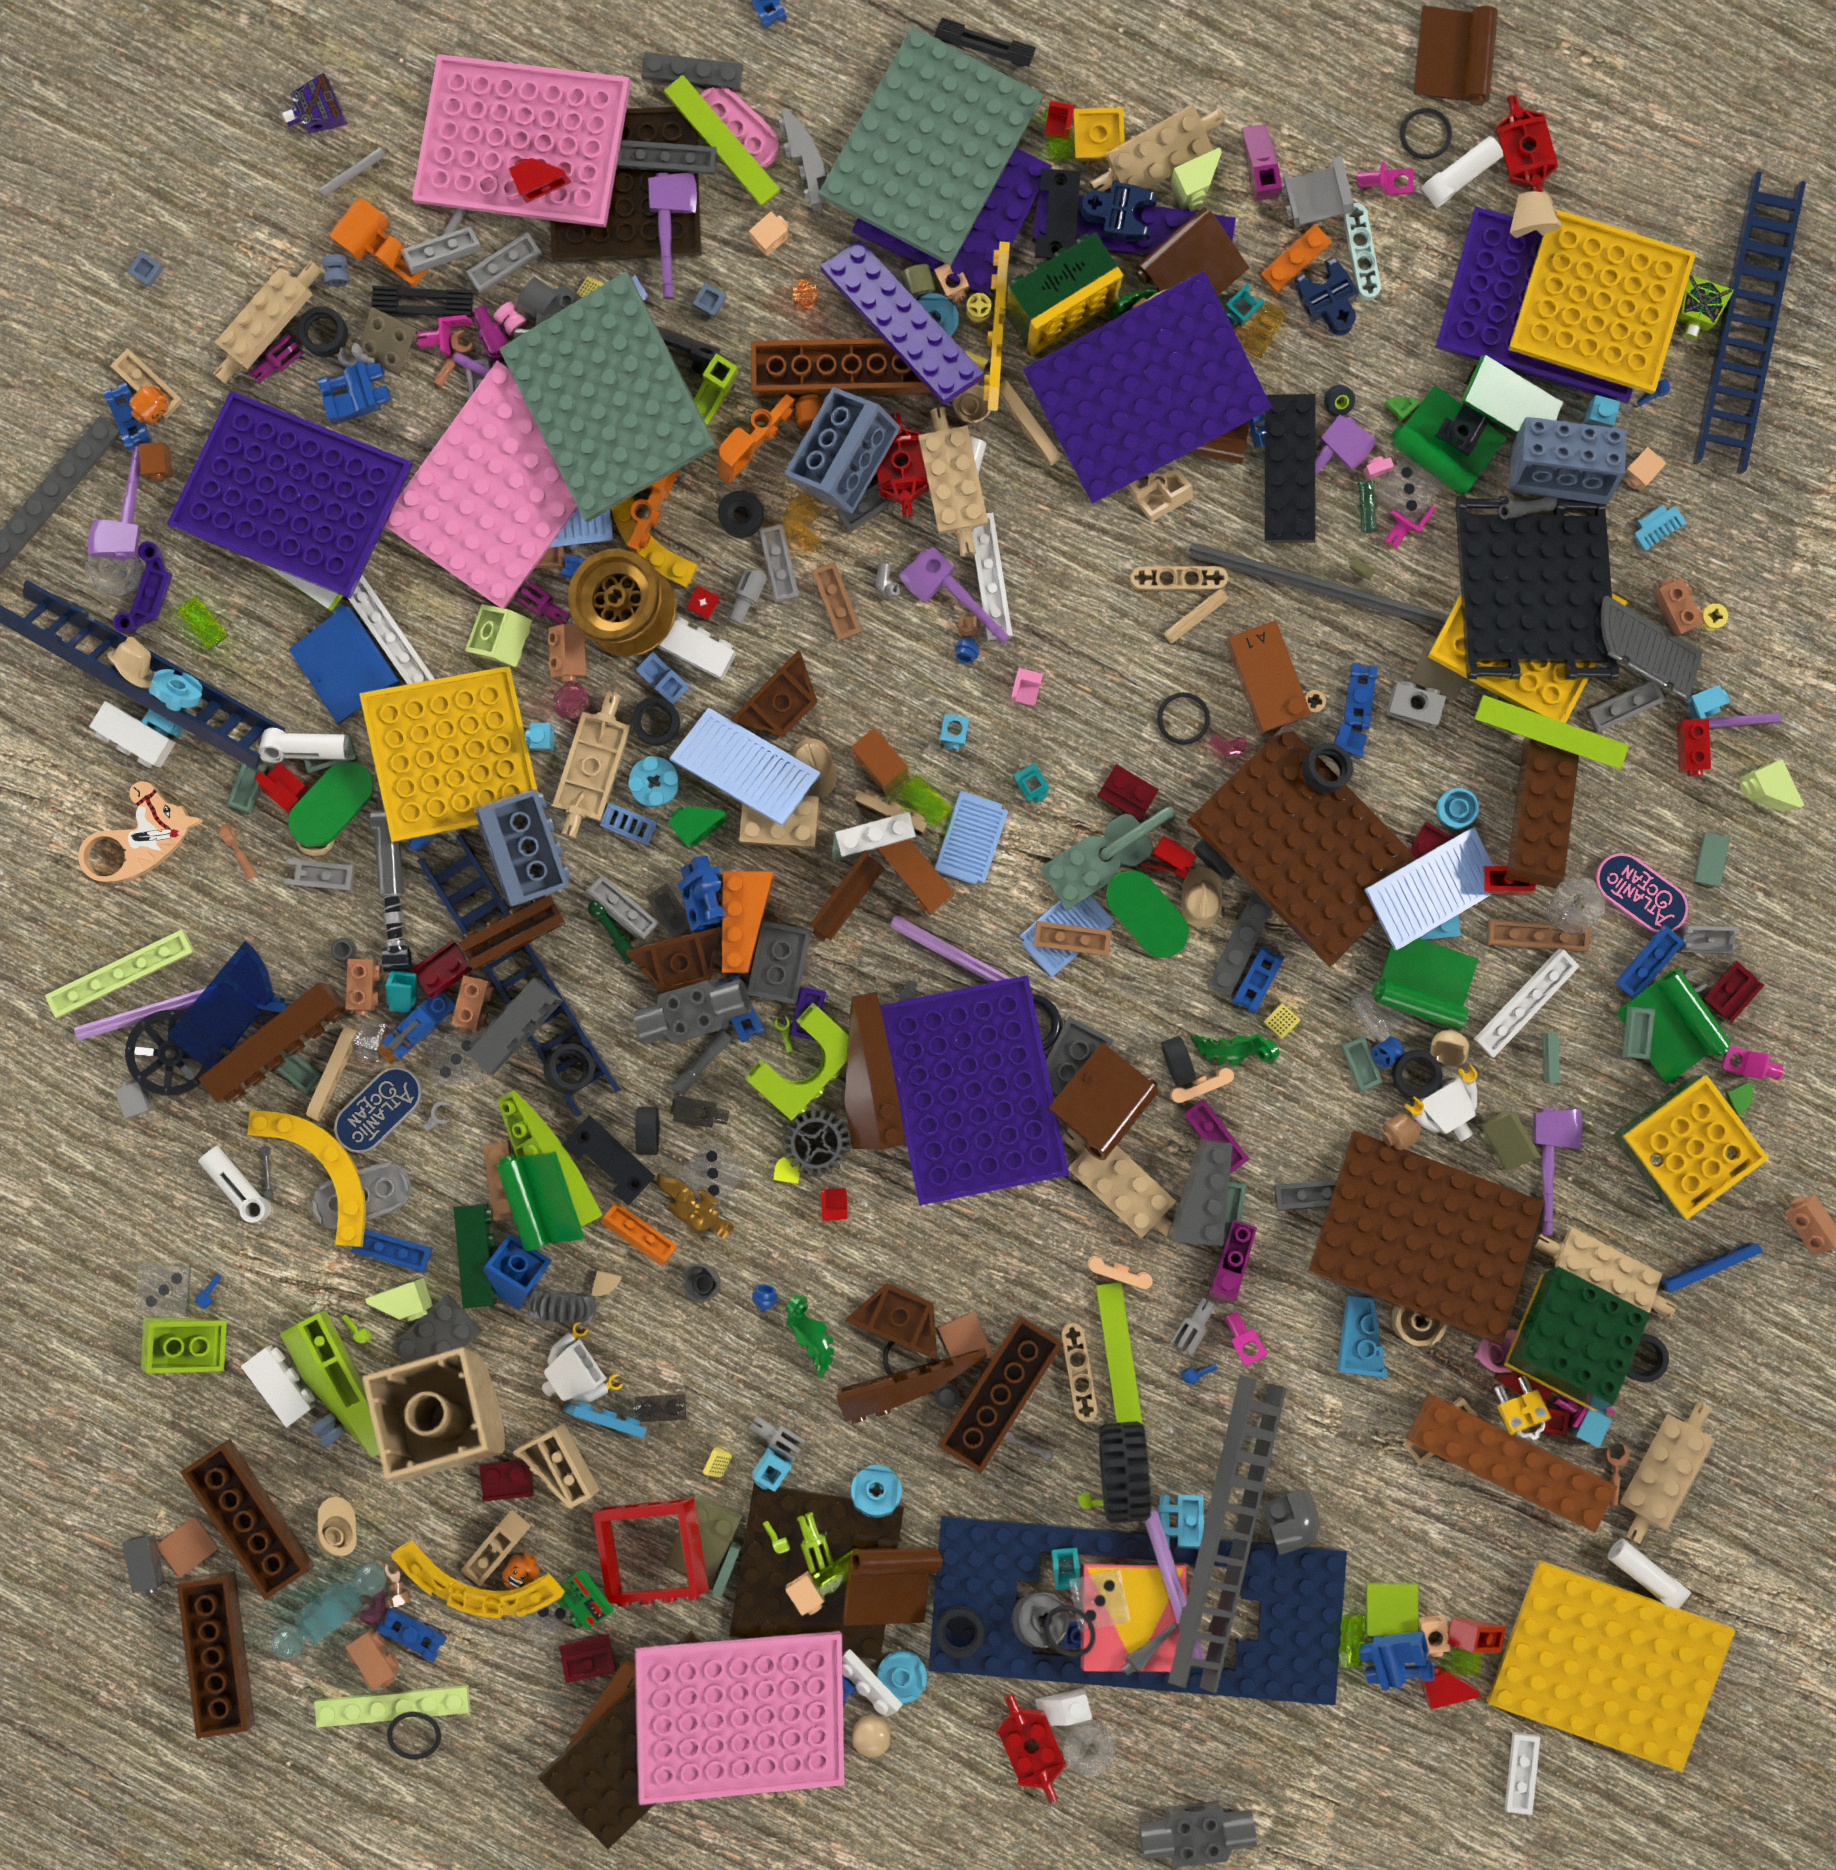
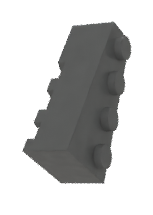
(514, 1025)
(1204, 1197)

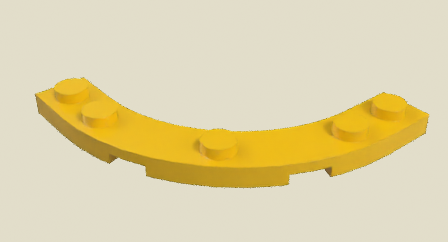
(995, 337)
(664, 561)
(332, 1156)
(471, 1599)

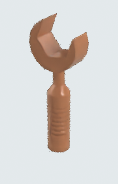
(449, 364)
(230, 838)
(1614, 1477)

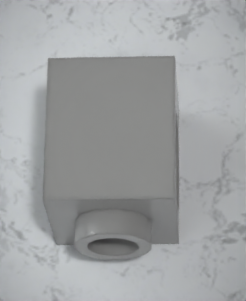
(134, 1099)

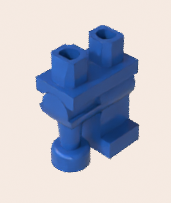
(361, 395)
(699, 894)
(1390, 1656)

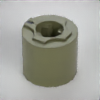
(918, 280)

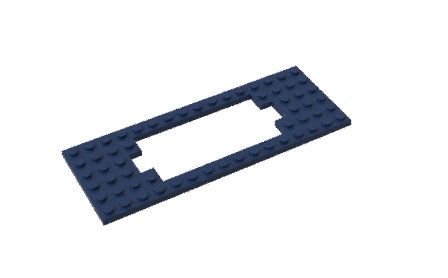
(1296, 1624)

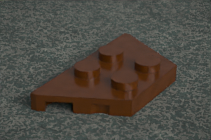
(780, 701)
(678, 959)
(899, 1318)

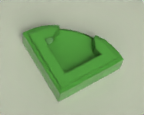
(1401, 406)
(1740, 1097)

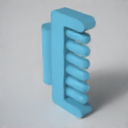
(1654, 521)

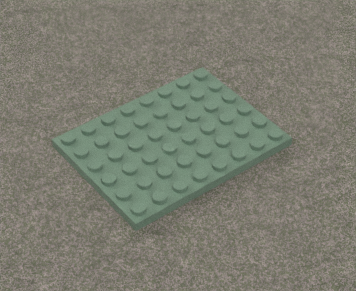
(931, 145)
(607, 397)

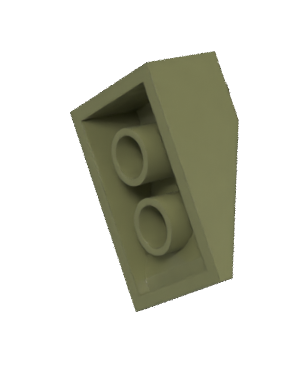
(716, 1530)

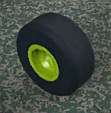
(1334, 394)

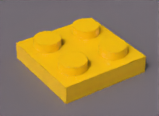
(1097, 132)

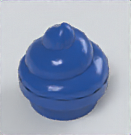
(966, 650)
(764, 1297)

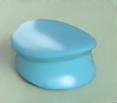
(1457, 808)

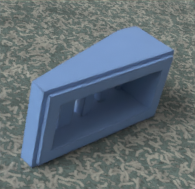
(605, 823)

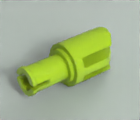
(812, 1540)

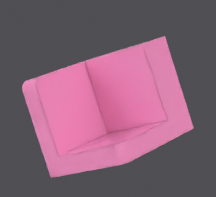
(1026, 687)

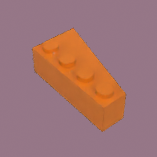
(744, 905)

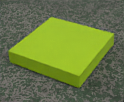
(1391, 1608)

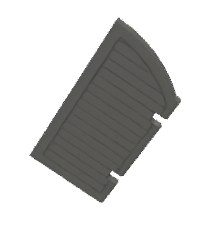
(1649, 648)

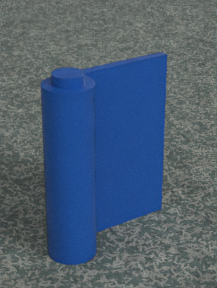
(342, 663)

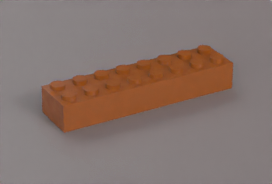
(816, 366)
(1511, 1462)

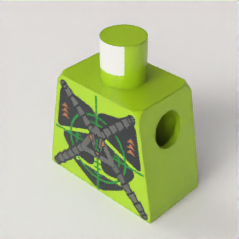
(1701, 305)

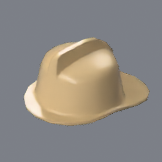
(133, 662)
(817, 756)
(1201, 897)
(336, 1527)

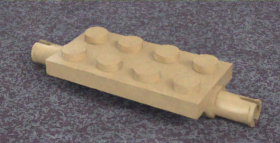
(1159, 150)
(264, 319)
(953, 480)
(591, 766)
(1122, 1187)
(1607, 1269)
(1667, 1471)

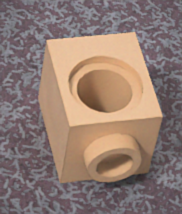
(769, 233)
(955, 294)
(1643, 469)
(804, 1594)
(1435, 1624)

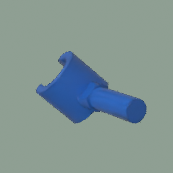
(1662, 389)
(203, 1299)
(1191, 1376)

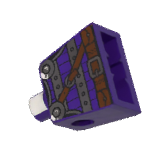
(315, 106)

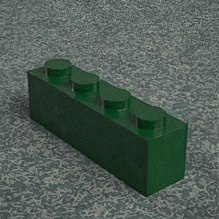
(474, 1251)

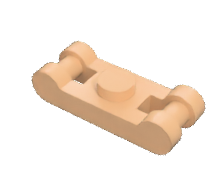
(1202, 1086)
(1120, 1273)

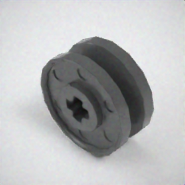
(1026, 1623)

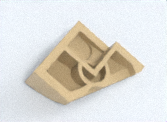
(1533, 213)
(1161, 493)

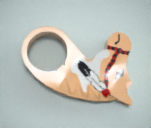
(157, 835)

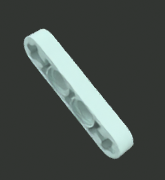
(1365, 251)

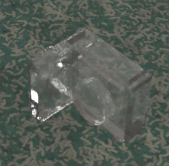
(368, 1040)

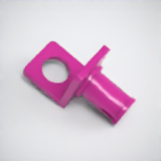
(1385, 179)
(443, 334)
(1403, 525)
(1752, 1064)
(1244, 1337)
(1577, 1410)

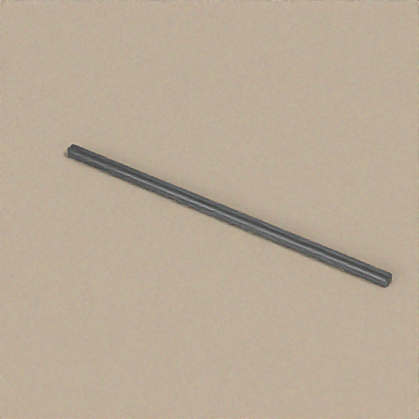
(1317, 585)

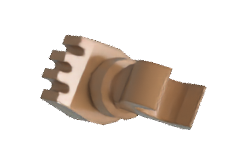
(968, 626)
(398, 1596)

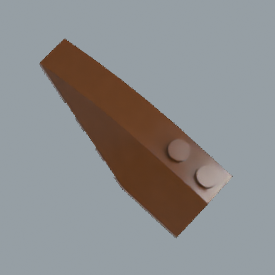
(870, 1081)
(898, 1388)

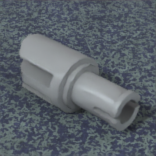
(747, 593)
(1192, 1328)
(773, 1434)

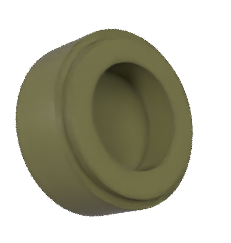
(1361, 569)

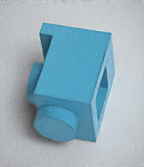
(1707, 702)
(161, 724)
(540, 737)
(773, 1478)

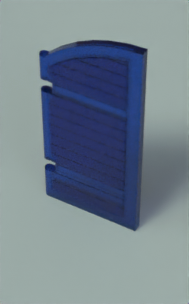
(224, 1008)

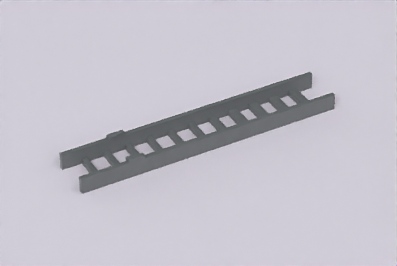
(1213, 1530)

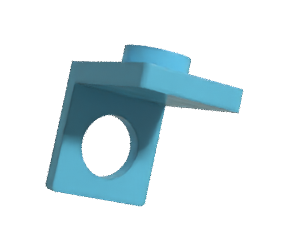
(953, 741)

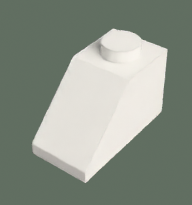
(1065, 1707)

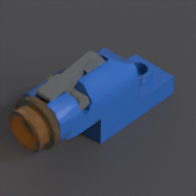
(416, 1027)

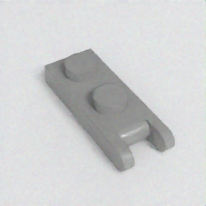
(321, 875)

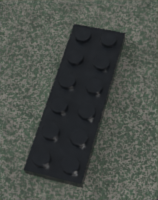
(1290, 469)

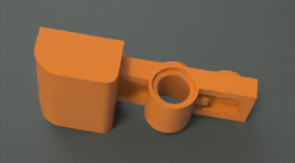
(363, 232)
(740, 446)
(659, 492)

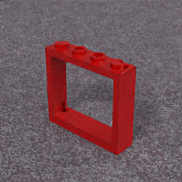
(691, 1545)

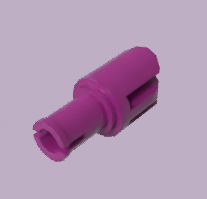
(490, 334)
(272, 362)
(544, 606)

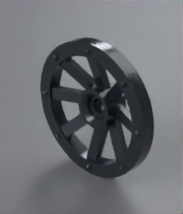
(140, 1077)

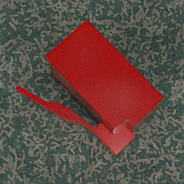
(282, 786)
(1173, 856)

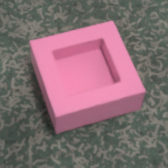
(1378, 467)

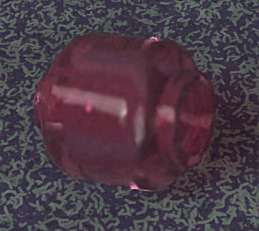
(571, 700)

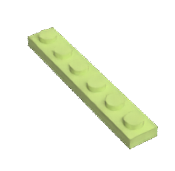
(119, 973)
(390, 1705)

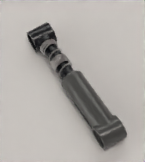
(396, 954)

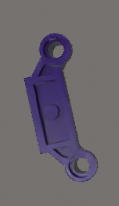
(150, 591)

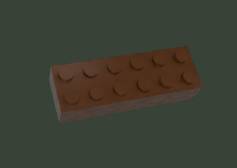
(1542, 814)
(273, 1043)
(1000, 1393)
(247, 1519)
(215, 1654)

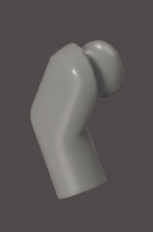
(883, 582)

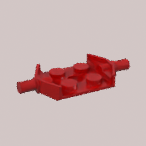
(1525, 166)
(905, 482)
(1036, 1767)

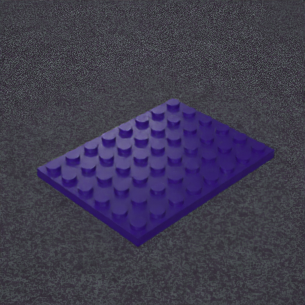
(1488, 300)
(1147, 387)
(290, 494)
(974, 1090)

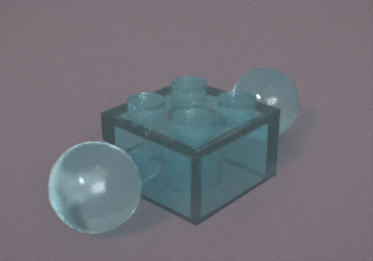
(325, 1615)

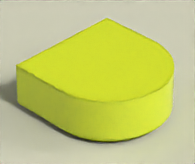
(785, 1172)

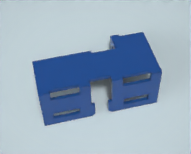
(1257, 433)

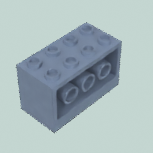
(842, 450)
(1567, 460)
(505, 843)

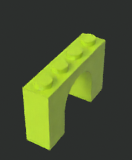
(716, 384)
(794, 1095)

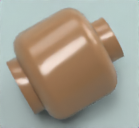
(1401, 1131)

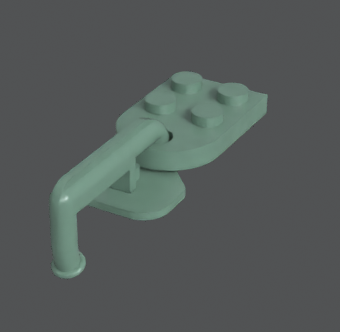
(1081, 872)

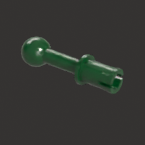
(620, 942)

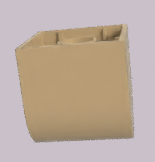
(434, 1414)

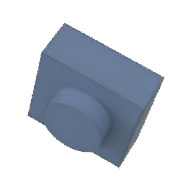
(145, 269)
(709, 300)

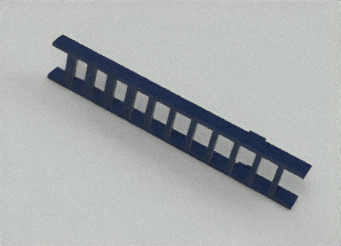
(1779, 277)
(110, 676)
(481, 911)

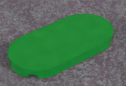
(330, 804)
(1147, 913)

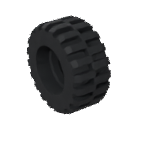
(1124, 1472)

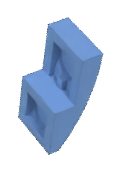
(662, 678)

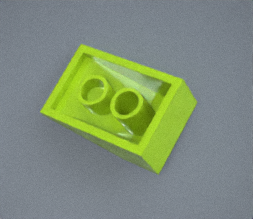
(183, 1345)

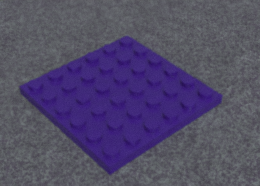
(998, 221)

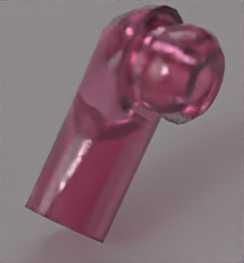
(1230, 747)
(376, 1610)

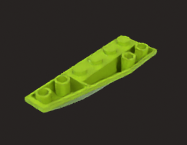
(533, 1136)
(332, 1375)

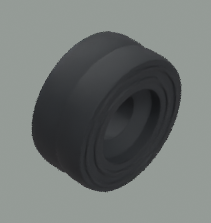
(737, 500)

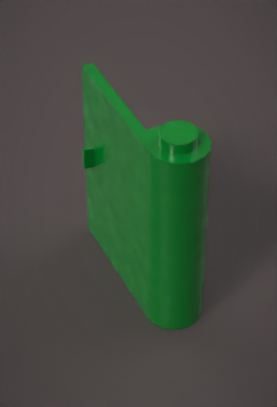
(1438, 458)
(1427, 982)
(1682, 1025)
(539, 1199)

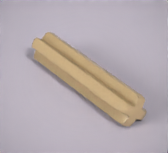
(1196, 615)

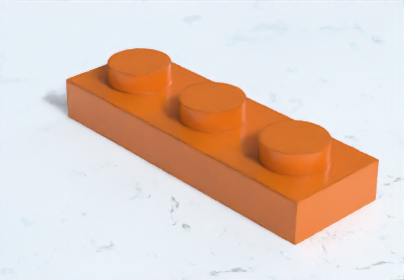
(1295, 258)
(638, 1234)

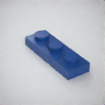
(1649, 962)
(394, 1250)

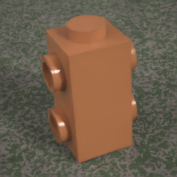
(1678, 606)
(567, 652)
(362, 985)
(471, 1004)
(1812, 1224)
(373, 1659)

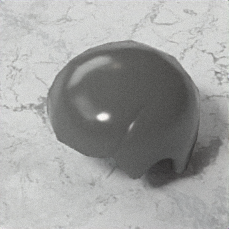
(701, 1282)

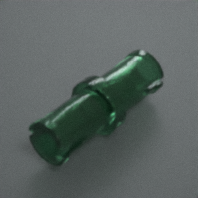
(1367, 506)

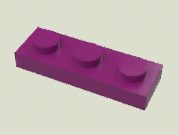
(1211, 1128)

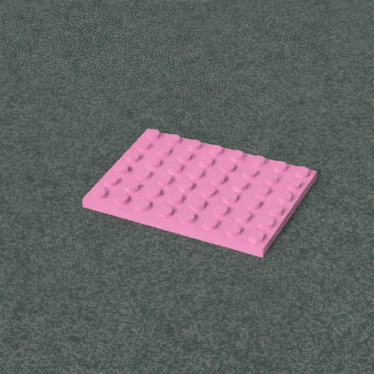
(502, 112)
(487, 494)
(739, 1717)

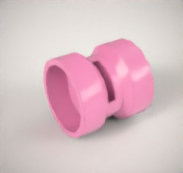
(510, 318)

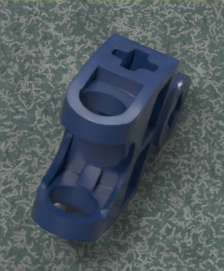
(1107, 206)
(1330, 298)

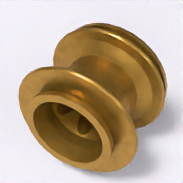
(602, 582)

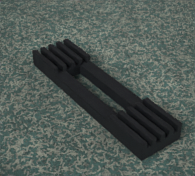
(956, 33)
(458, 301)

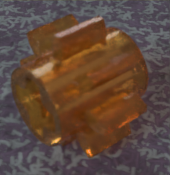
(805, 294)

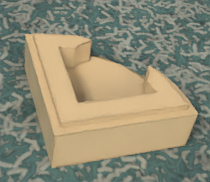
(605, 1283)

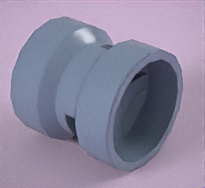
(335, 269)
(327, 1429)

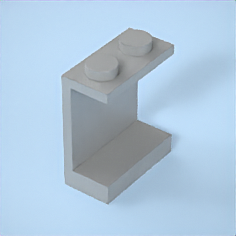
(1318, 194)

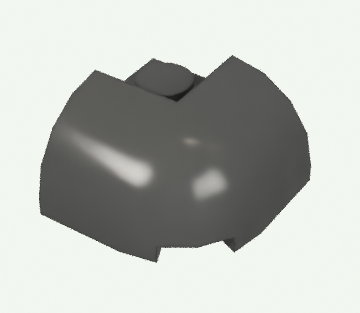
(1292, 1520)

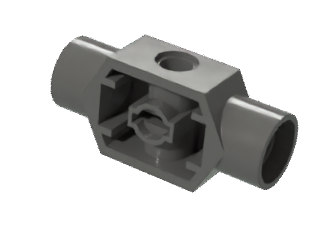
(542, 301)
(692, 1011)
(1197, 1834)

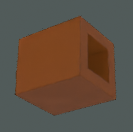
(155, 461)

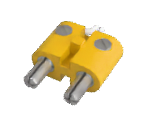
(1523, 1411)

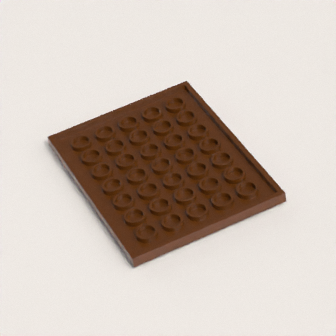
(1300, 846)
(1426, 1237)

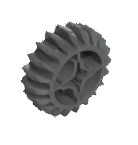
(797, 1132)
(561, 1306)

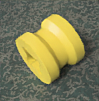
(979, 302)
(1710, 621)

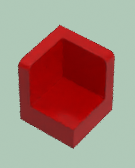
(1059, 120)
(834, 1204)

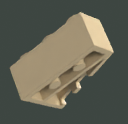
(559, 1465)

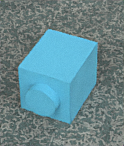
(1601, 412)
(1592, 1427)

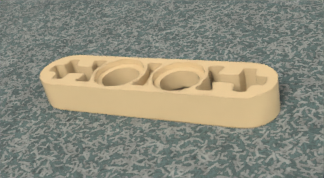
(1028, 423)
(1178, 574)
(331, 1074)
(1079, 1371)

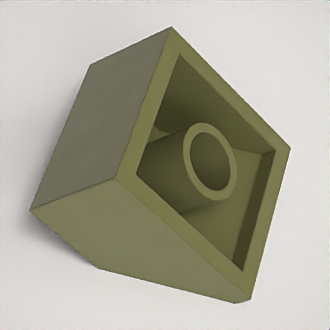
(1507, 1140)

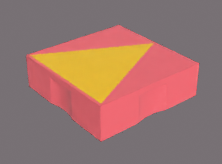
(1149, 1616)

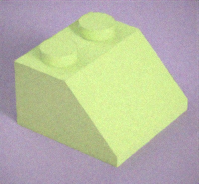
(1192, 180)
(499, 635)
(1772, 787)
(403, 1301)

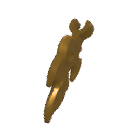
(698, 1216)

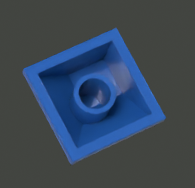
(515, 1271)

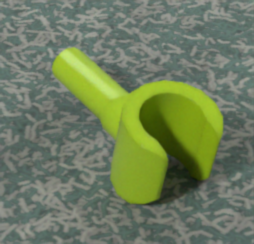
(785, 1034)
(360, 1336)
(1086, 1502)
(779, 1545)

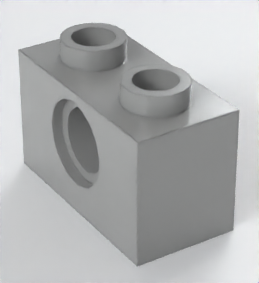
(1400, 704)

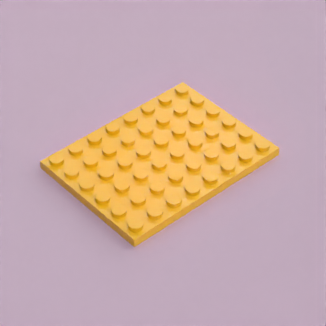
(1610, 1665)

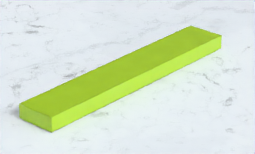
(718, 135)
(1551, 732)
(1118, 1352)

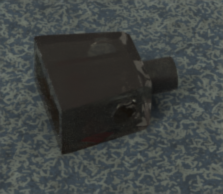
(685, 1110)

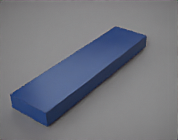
(1711, 1267)

